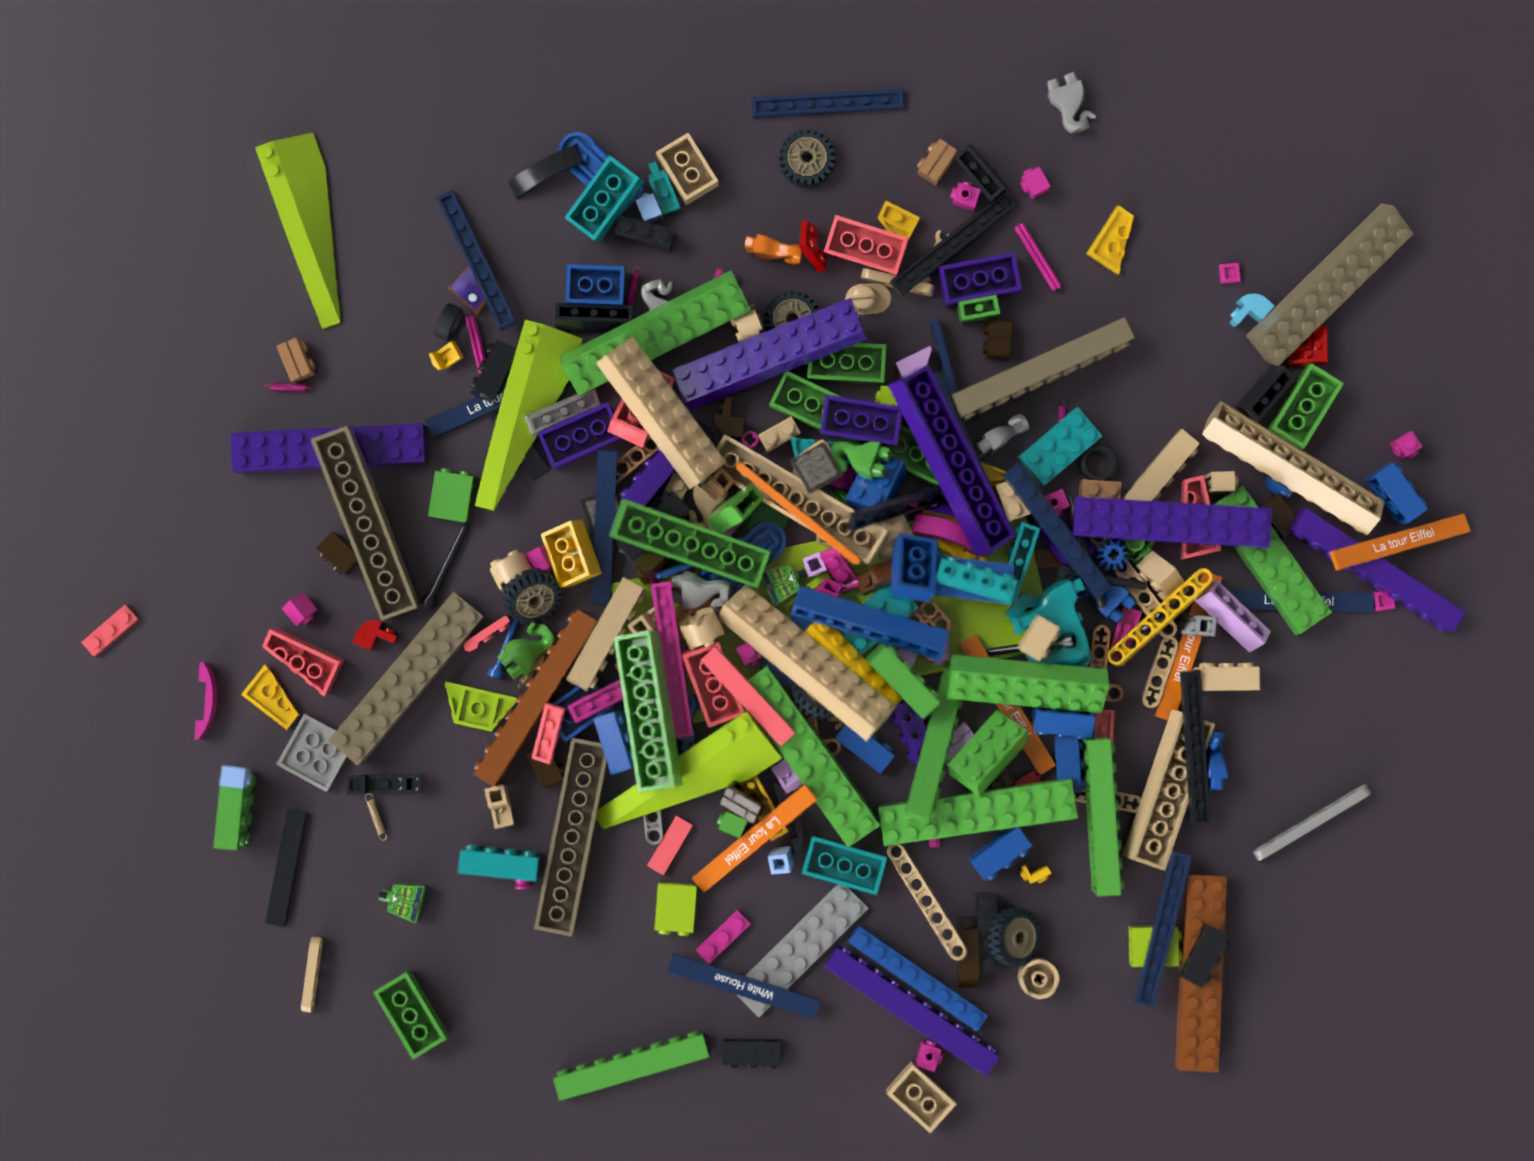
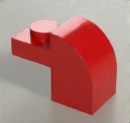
(370, 632)

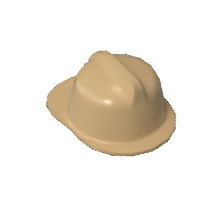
(869, 298)

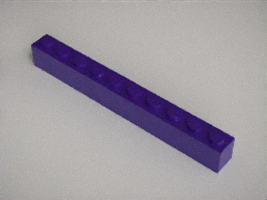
(1380, 572)
(911, 1010)

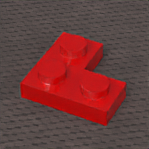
(809, 246)
(1315, 352)

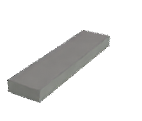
(561, 411)

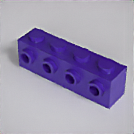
(912, 729)

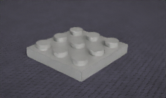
(311, 754)

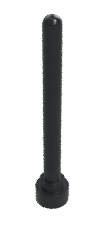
(1064, 571)
(429, 599)
(1068, 641)

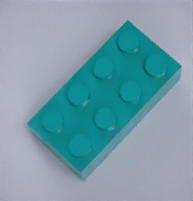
(604, 199)
(1059, 447)
(881, 601)
(500, 864)
(844, 864)

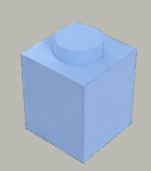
(648, 207)
(235, 776)
(781, 860)

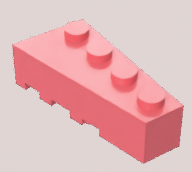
(1195, 492)
(307, 660)

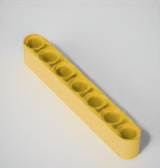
(1163, 608)

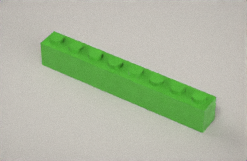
(933, 755)
(631, 1066)

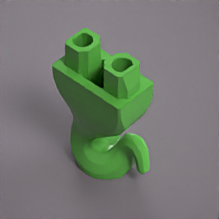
(863, 458)
(525, 651)

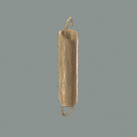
(524, 679)
(375, 816)

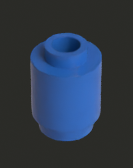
(1277, 487)

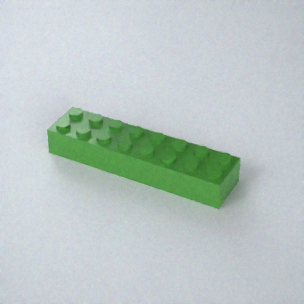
(689, 543)
(1280, 575)
(1027, 683)
(648, 711)
(1102, 816)

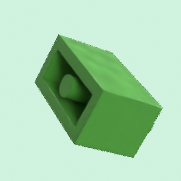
(978, 309)
(731, 823)

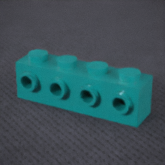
(1021, 551)
(976, 581)

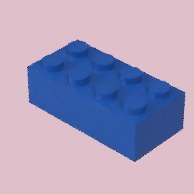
(950, 592)

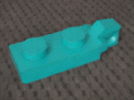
(662, 190)

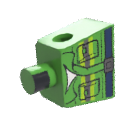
(782, 582)
(405, 900)

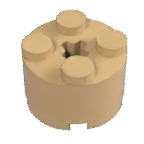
(748, 324)
(508, 567)
(701, 628)
(1048, 982)

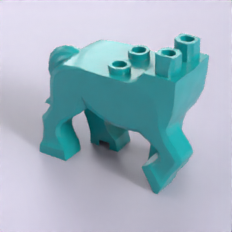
(1057, 607)

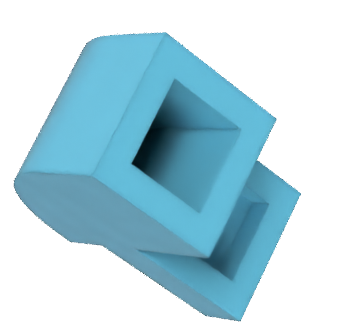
(1253, 305)

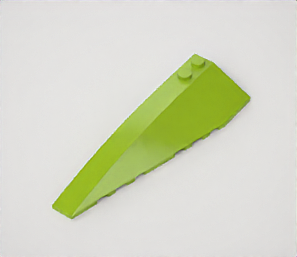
(301, 197)
(532, 384)
(727, 755)

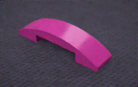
(942, 529)
(203, 726)

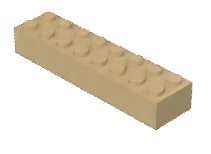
(661, 412)
(1163, 798)

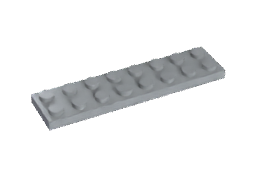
(806, 941)

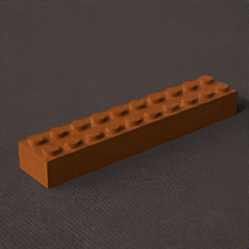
(531, 703)
(1200, 1007)

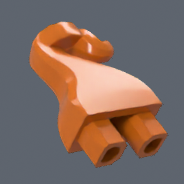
(770, 249)

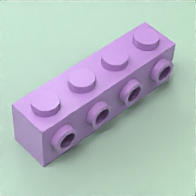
(1233, 616)

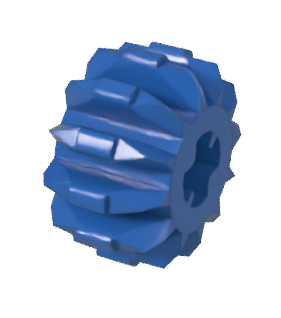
(1119, 558)

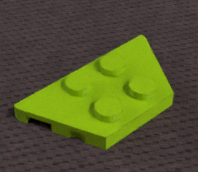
(477, 707)

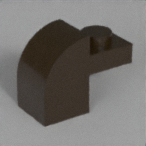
(726, 423)

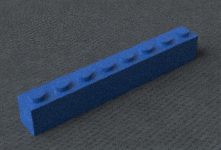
(870, 623)
(917, 977)

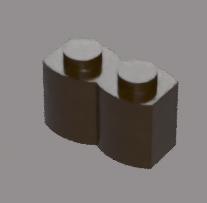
(998, 339)

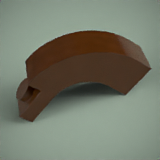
(876, 578)

